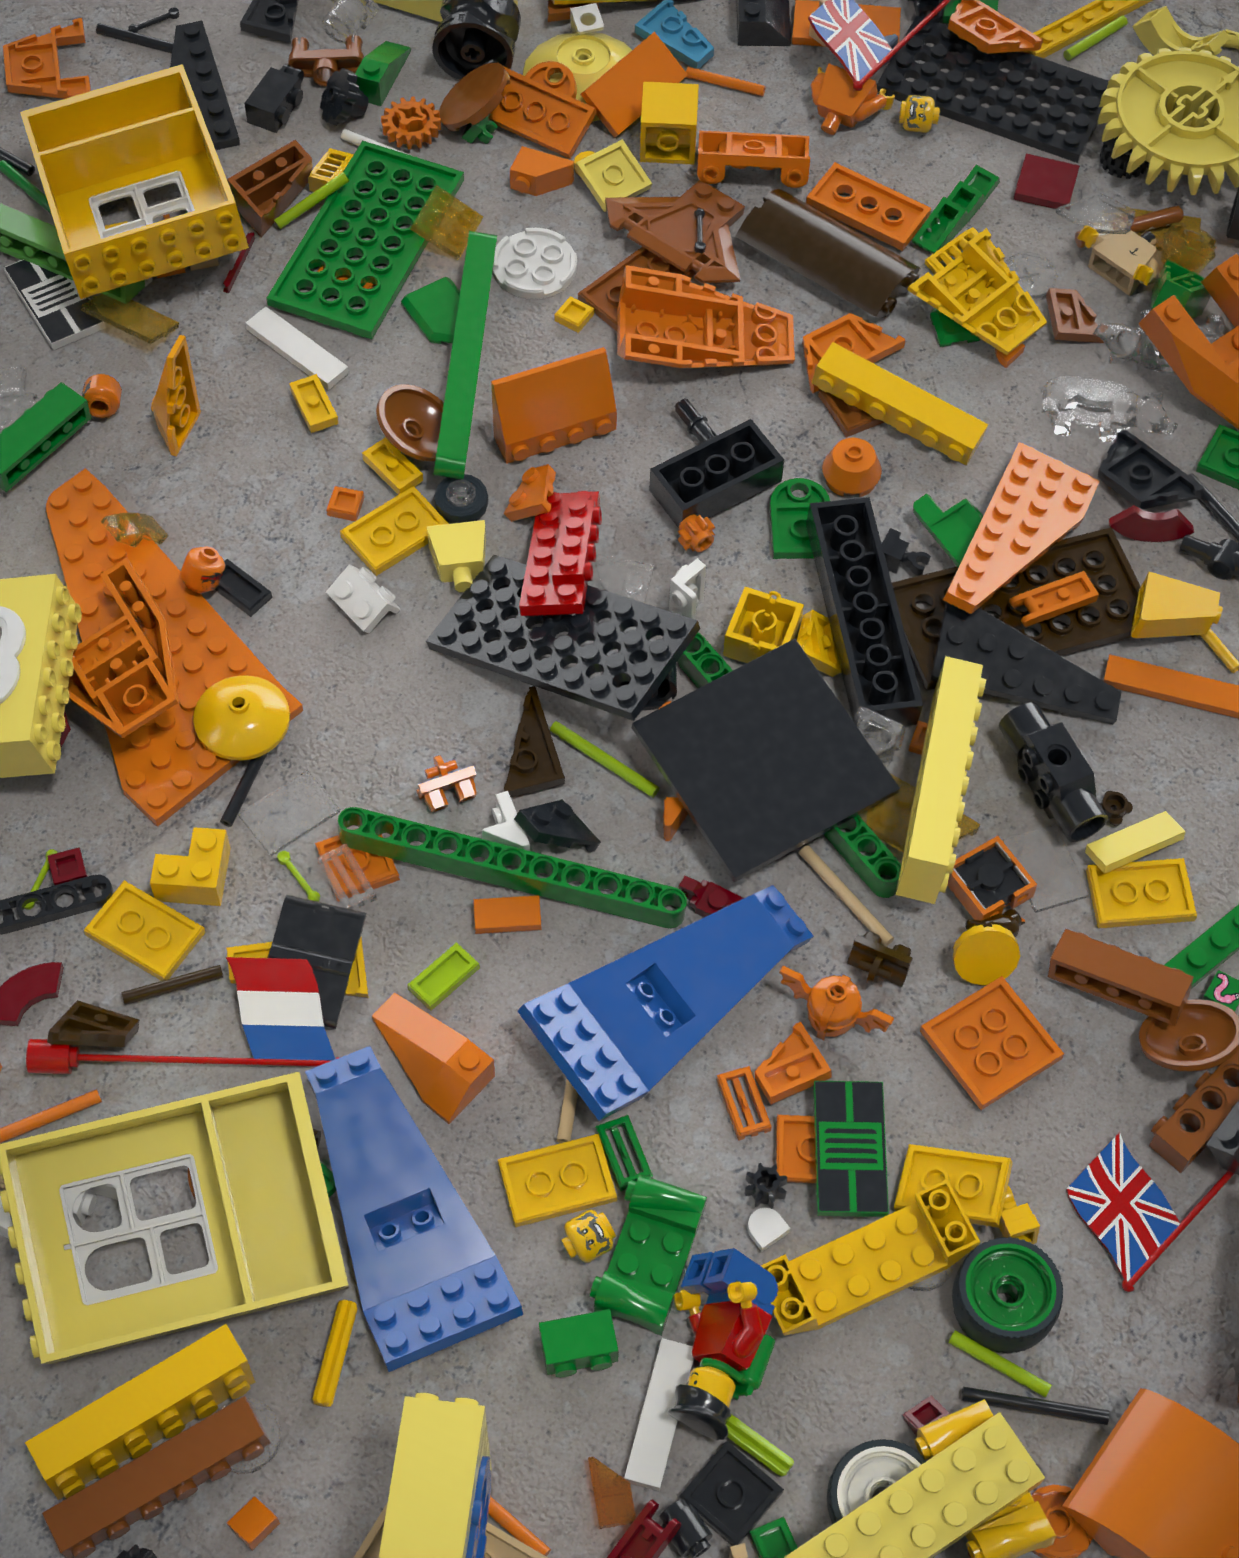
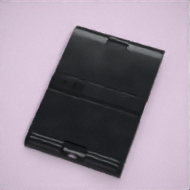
(326, 940)

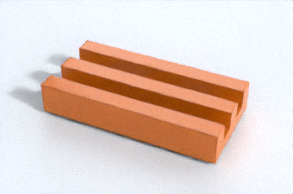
(752, 1128)

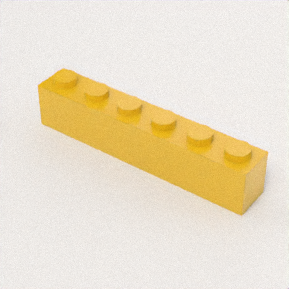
(899, 403)

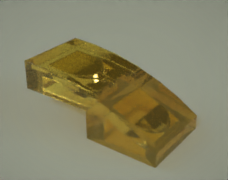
(133, 527)

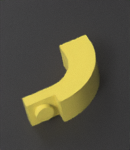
(1160, 31)

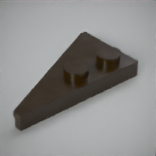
(534, 758)

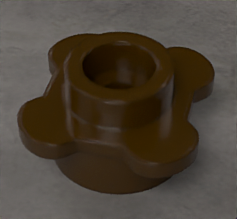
(1120, 802)

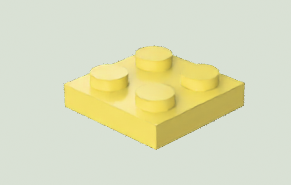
(613, 173)

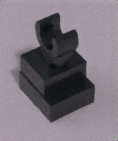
(896, 554)

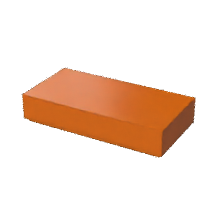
(507, 914)

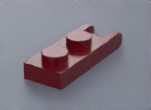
(645, 1536)

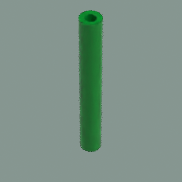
(24, 184)

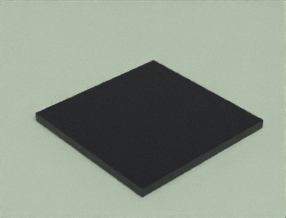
(765, 759)

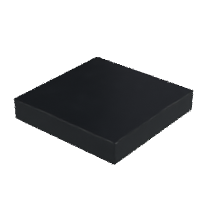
(731, 1494)

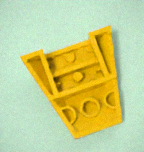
(982, 296)

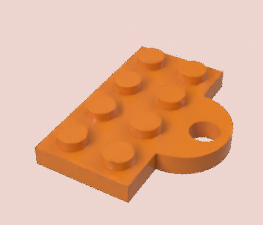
(544, 109)

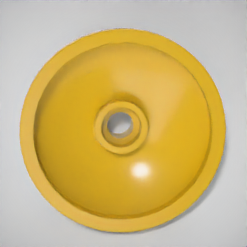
(246, 730)

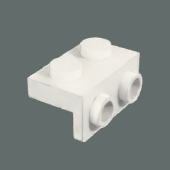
(687, 589)
(362, 597)

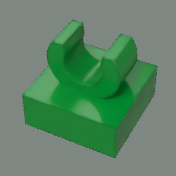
(479, 130)

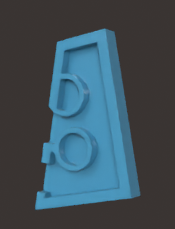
(677, 34)

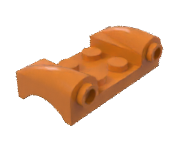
(755, 150)

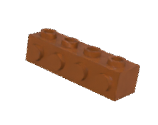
(1120, 976)

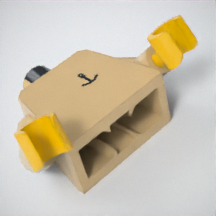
(1122, 258)

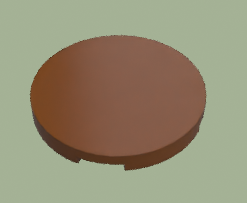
(474, 96)

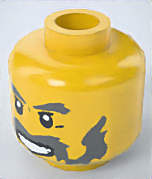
(918, 113)
(588, 1236)

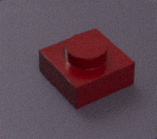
(67, 866)

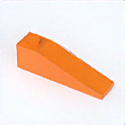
(436, 1058)

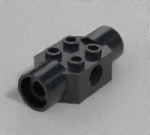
(1054, 771)

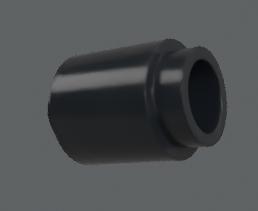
(693, 1534)

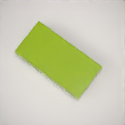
(443, 976)

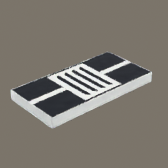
(52, 303)

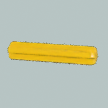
(335, 1353)

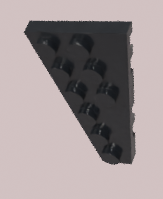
(194, 52)
(1022, 667)

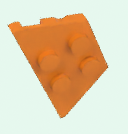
(990, 29)
(852, 334)

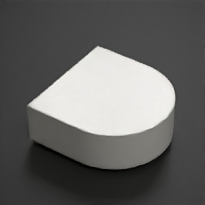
(766, 1227)

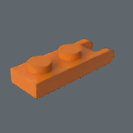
(1056, 598)

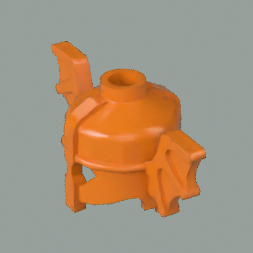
(832, 1012)

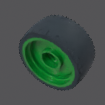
(1013, 1269)

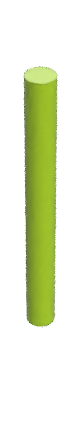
(604, 759)

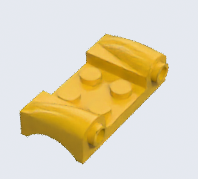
(1013, 1530)

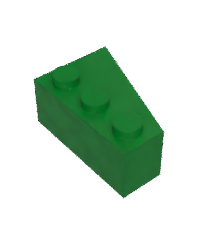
(1184, 285)

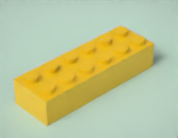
(141, 1413)

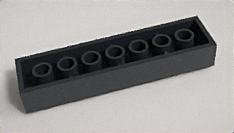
(863, 610)

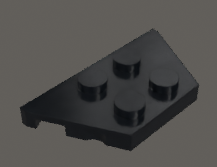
(1145, 475)

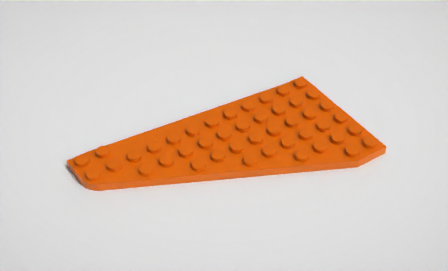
(162, 760)

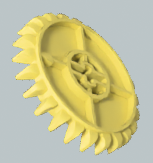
(1176, 115)

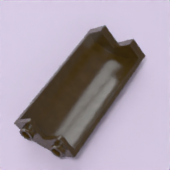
(828, 252)

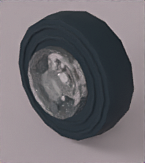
(471, 497)

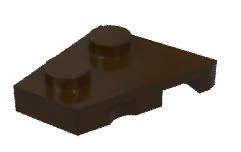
(93, 1027)

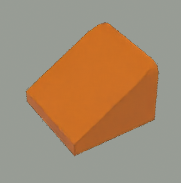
(673, 816)
(253, 1523)

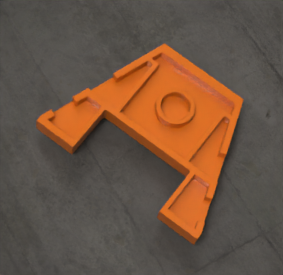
(34, 64)

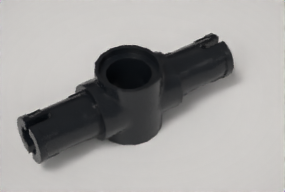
(1220, 557)

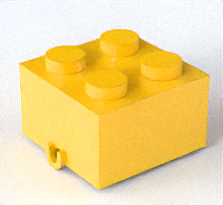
(761, 625)

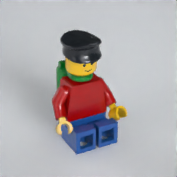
(727, 1336)

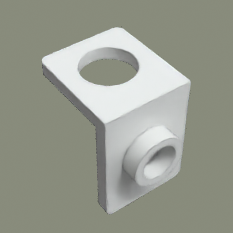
(585, 19)

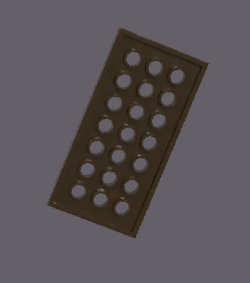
(1080, 633)

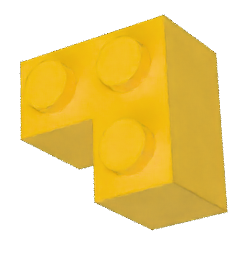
(194, 877)

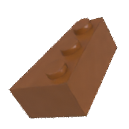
(270, 185)

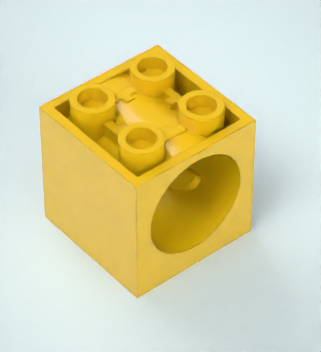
(668, 123)

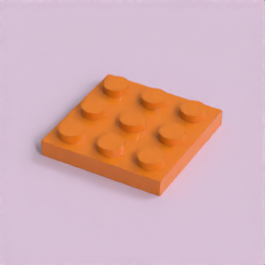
(991, 1042)

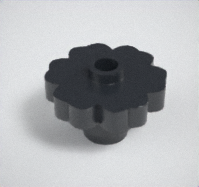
(342, 98)

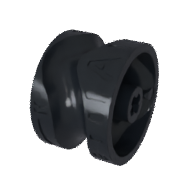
(475, 35)

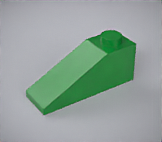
(380, 69)

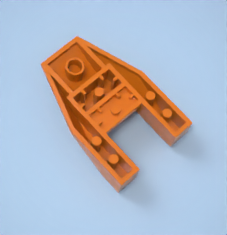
(1204, 367)
(127, 667)

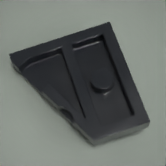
(556, 824)

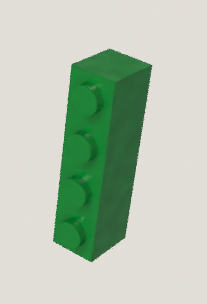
(40, 432)

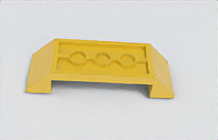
(872, 1261)

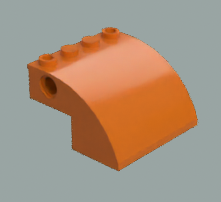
(1161, 1485)

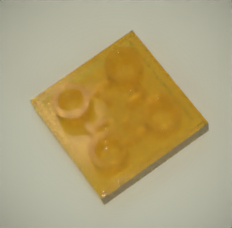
(446, 222)

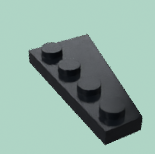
(271, 19)

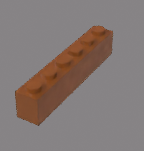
(156, 1479)

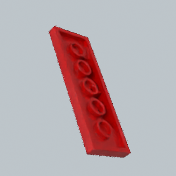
(562, 555)

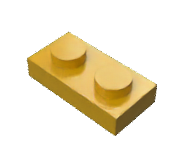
(313, 403)
(392, 466)

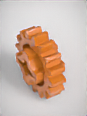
(411, 122)

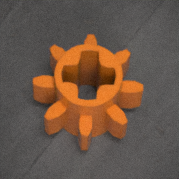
(696, 533)

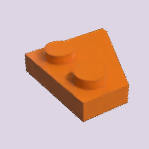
(792, 1066)

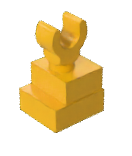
(1018, 1220)

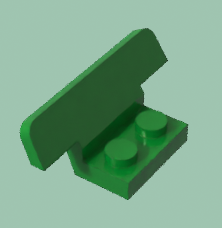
(950, 528)

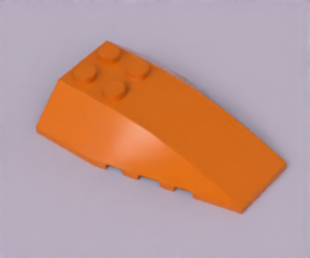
(693, 326)

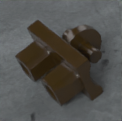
(880, 960)

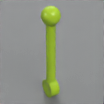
(285, 859)
(41, 876)

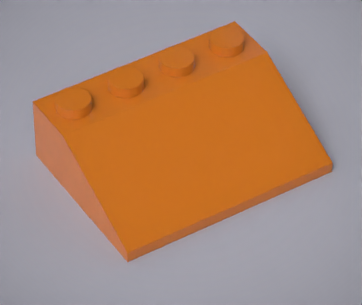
(553, 405)

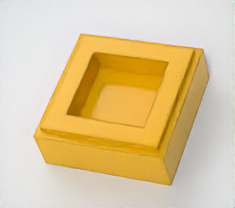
(574, 314)

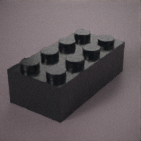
(717, 473)

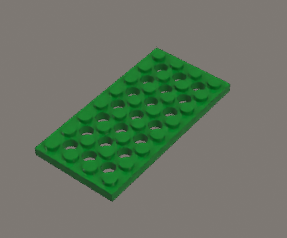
(334, 216)

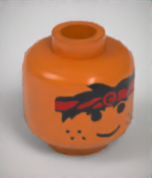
(202, 569)

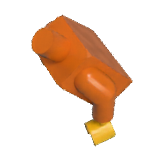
(841, 103)

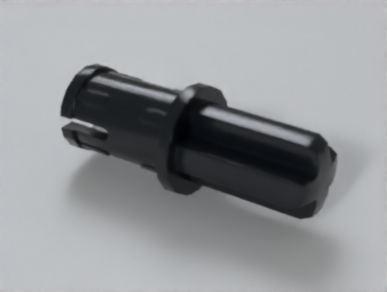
(696, 423)

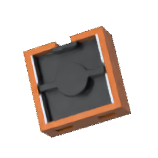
(990, 880)

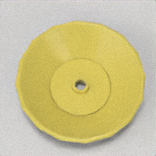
(584, 54)

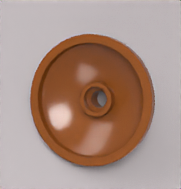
(411, 420)
(1200, 1040)

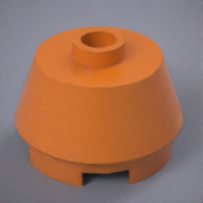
(852, 467)

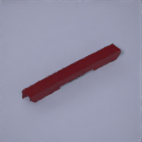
(232, 274)

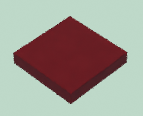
(1046, 181)

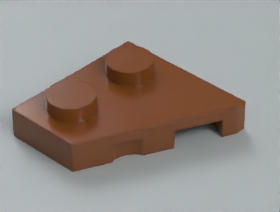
(1071, 316)

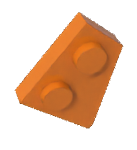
(532, 494)

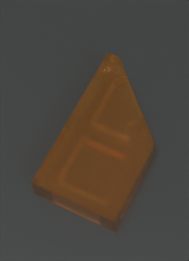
(611, 1496)

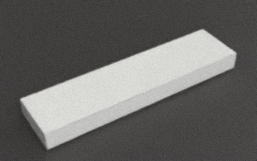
(296, 347)
(656, 1426)

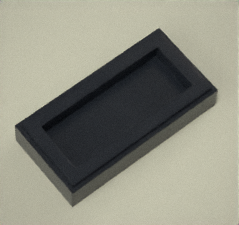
(242, 589)

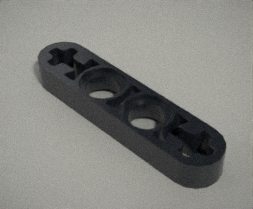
(50, 910)

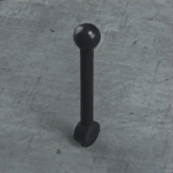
(173, 13)
(699, 246)

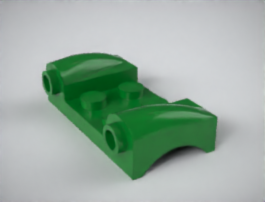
(650, 1253)

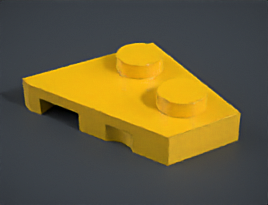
(818, 642)

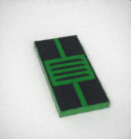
(850, 1149)

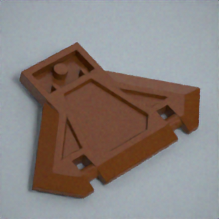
(670, 229)

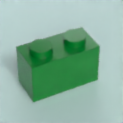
(578, 1343)

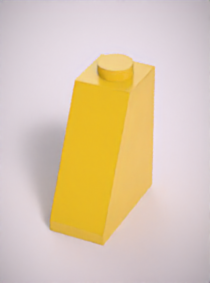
(1174, 608)

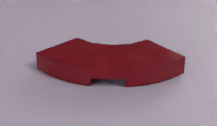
(1151, 526)
(27, 989)

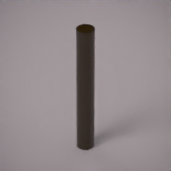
(172, 984)

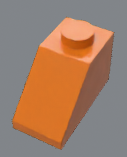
(540, 172)

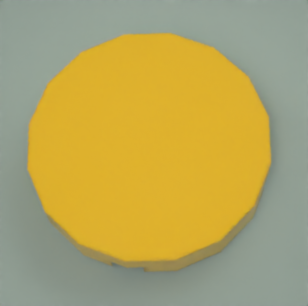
(985, 954)

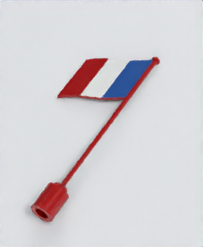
(277, 1014)

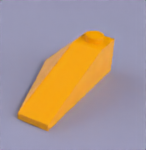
(176, 399)

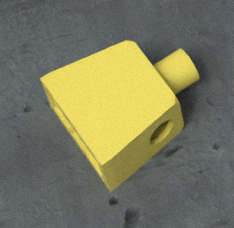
(458, 551)

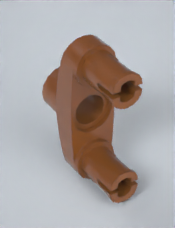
(323, 62)

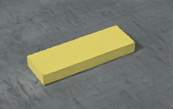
(1135, 842)

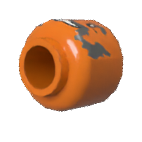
(102, 395)

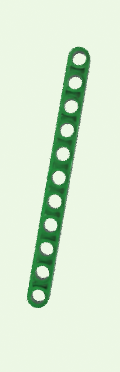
(465, 356)
(846, 843)
(523, 878)

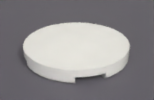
(534, 263)

